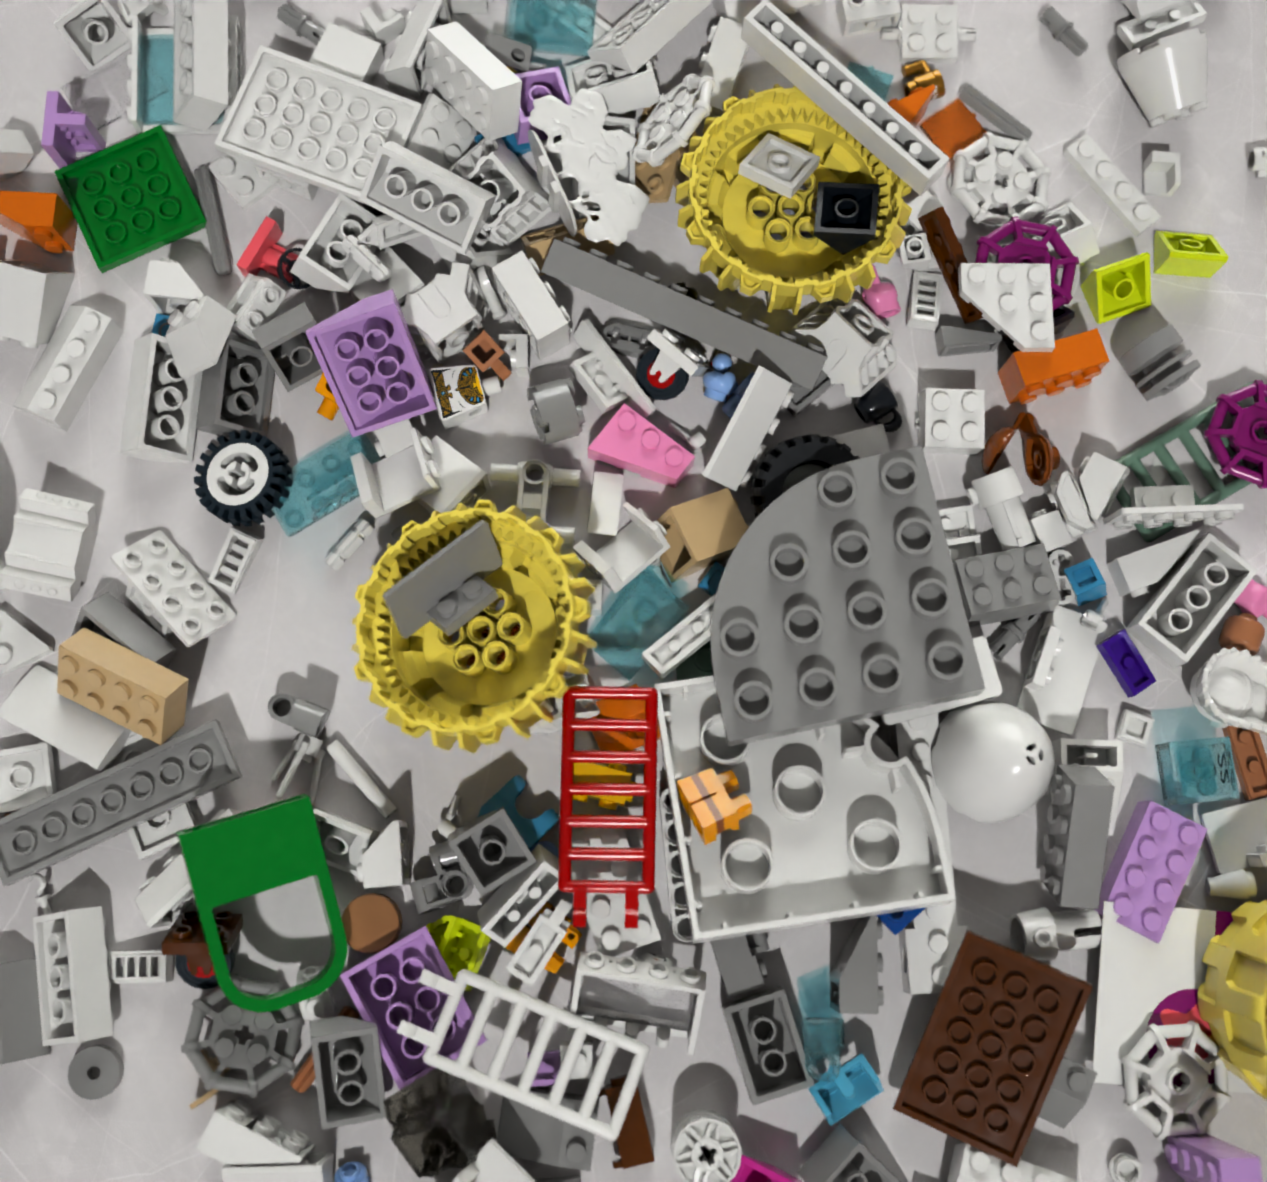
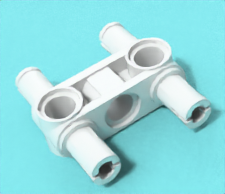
(534, 495)

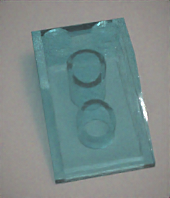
(552, 25)
(636, 622)

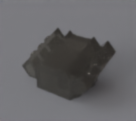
(438, 1123)

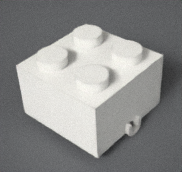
(951, 421)

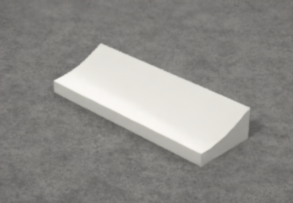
(645, 32)

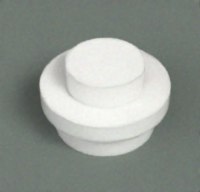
(1125, 1168)

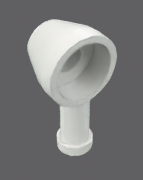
(489, 291)

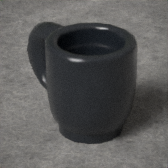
(877, 404)

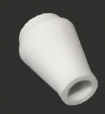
(1232, 885)

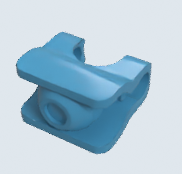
(530, 829)

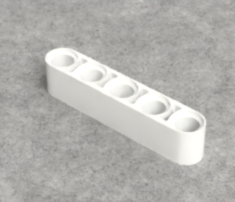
(674, 879)

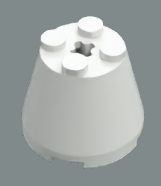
(1169, 76)

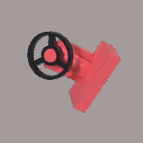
(268, 256)

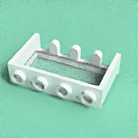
(639, 997)

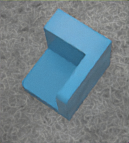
(1086, 581)

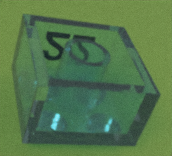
(1197, 771)

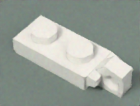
(540, 944)

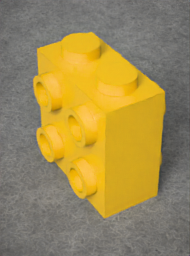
(601, 774)

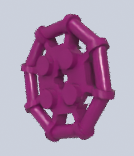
(1032, 251)
(1241, 433)

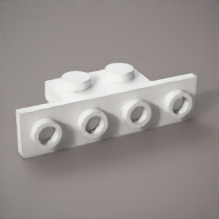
(605, 376)

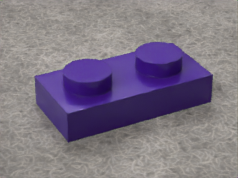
(1126, 663)

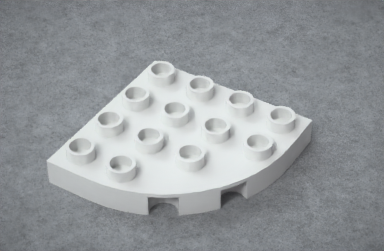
(830, 829)

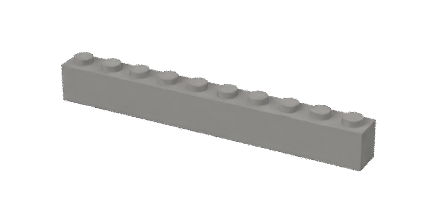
(684, 314)

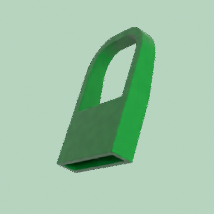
(252, 855)

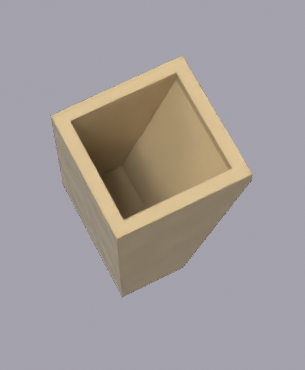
(701, 533)

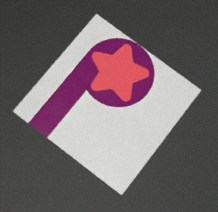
(1152, 984)

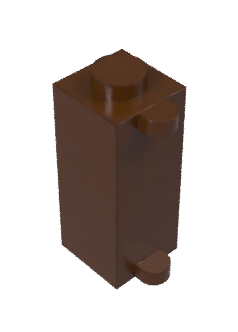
(634, 1138)

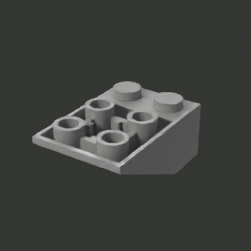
(855, 973)

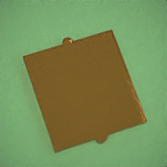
(953, 128)

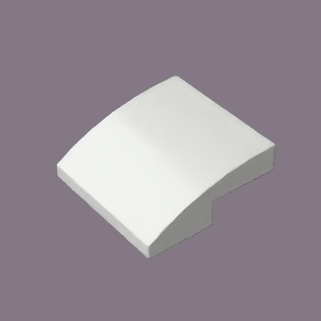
(960, 531)

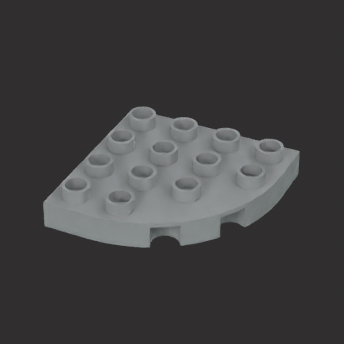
(841, 605)

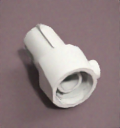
(1001, 498)
(1046, 933)

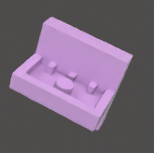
(67, 131)

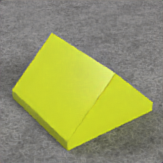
(1187, 254)
(1119, 288)

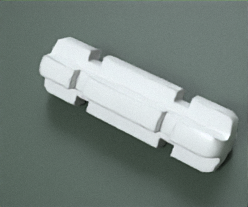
(365, 258)
(349, 544)

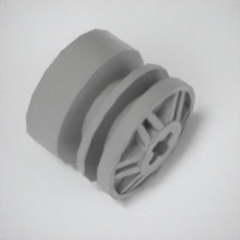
(1159, 362)

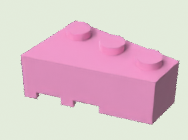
(642, 448)

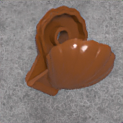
(1039, 454)

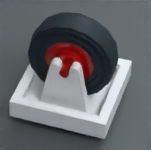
(667, 368)

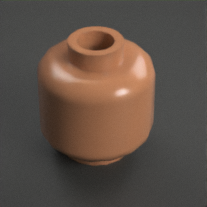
(1242, 633)

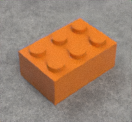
(1069, 364)

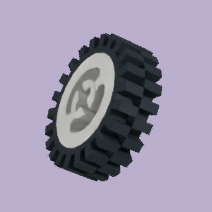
(225, 470)

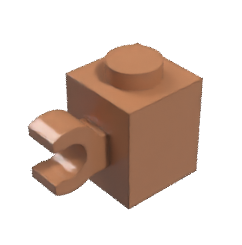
(486, 354)

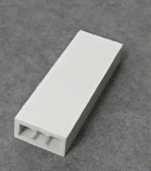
(345, 54)

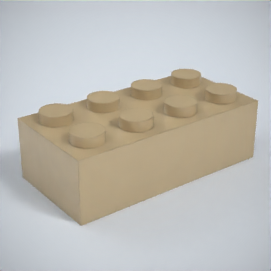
(122, 685)

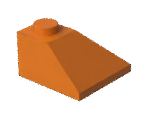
(621, 710)

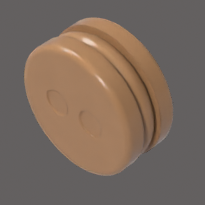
(372, 922)

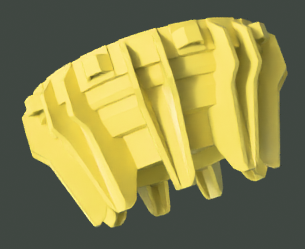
(739, 243)
(427, 674)

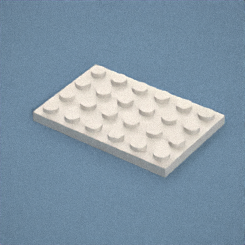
(313, 122)

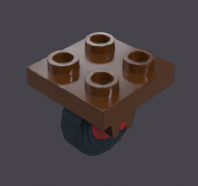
(189, 945)

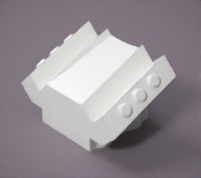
(519, 195)
(446, 314)
(852, 341)
(49, 545)

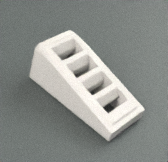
(919, 320)
(225, 555)
(165, 967)

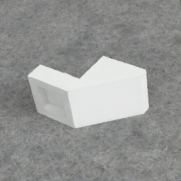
(917, 254)

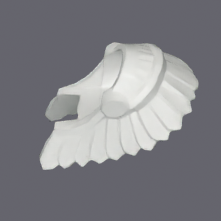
(1232, 690)

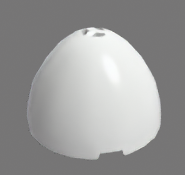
(984, 762)

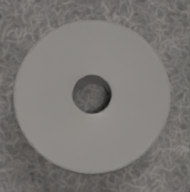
(81, 1076)

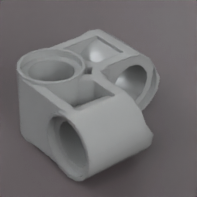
(303, 716)
(435, 891)

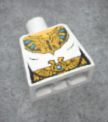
(461, 393)

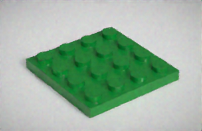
(131, 199)

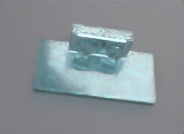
(322, 484)

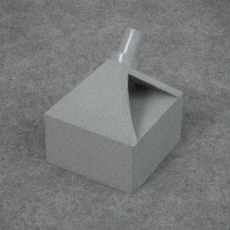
(288, 347)

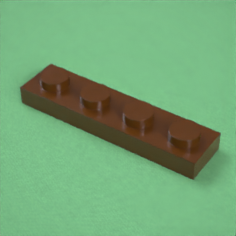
(948, 256)

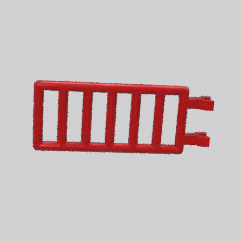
(569, 788)

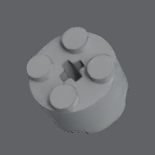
(555, 411)

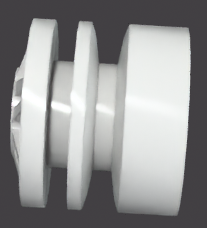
(709, 1129)

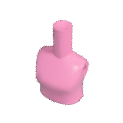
(881, 298)
(1253, 600)

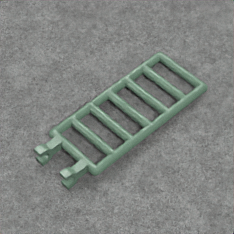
(1157, 446)

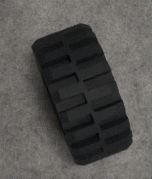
(788, 456)

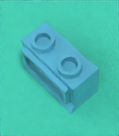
(849, 1091)

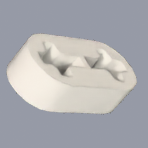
(1067, 558)

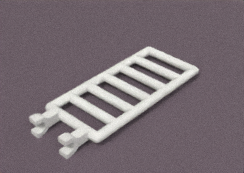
(522, 1092)

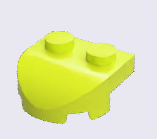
(459, 943)

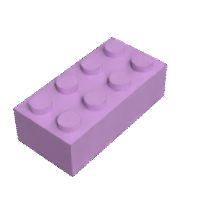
(1150, 868)

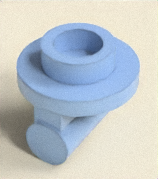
(352, 1172)

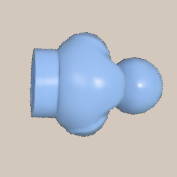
(720, 382)

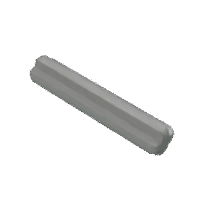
(994, 113)

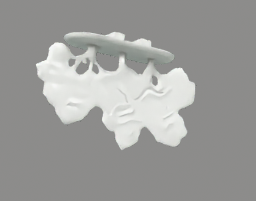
(592, 159)

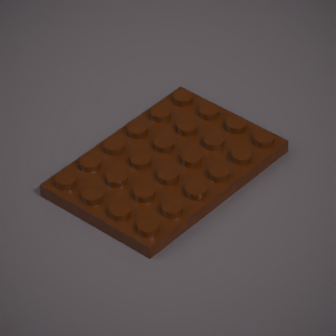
(992, 1047)

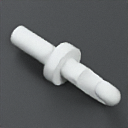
(41, 896)

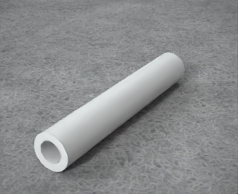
(361, 779)

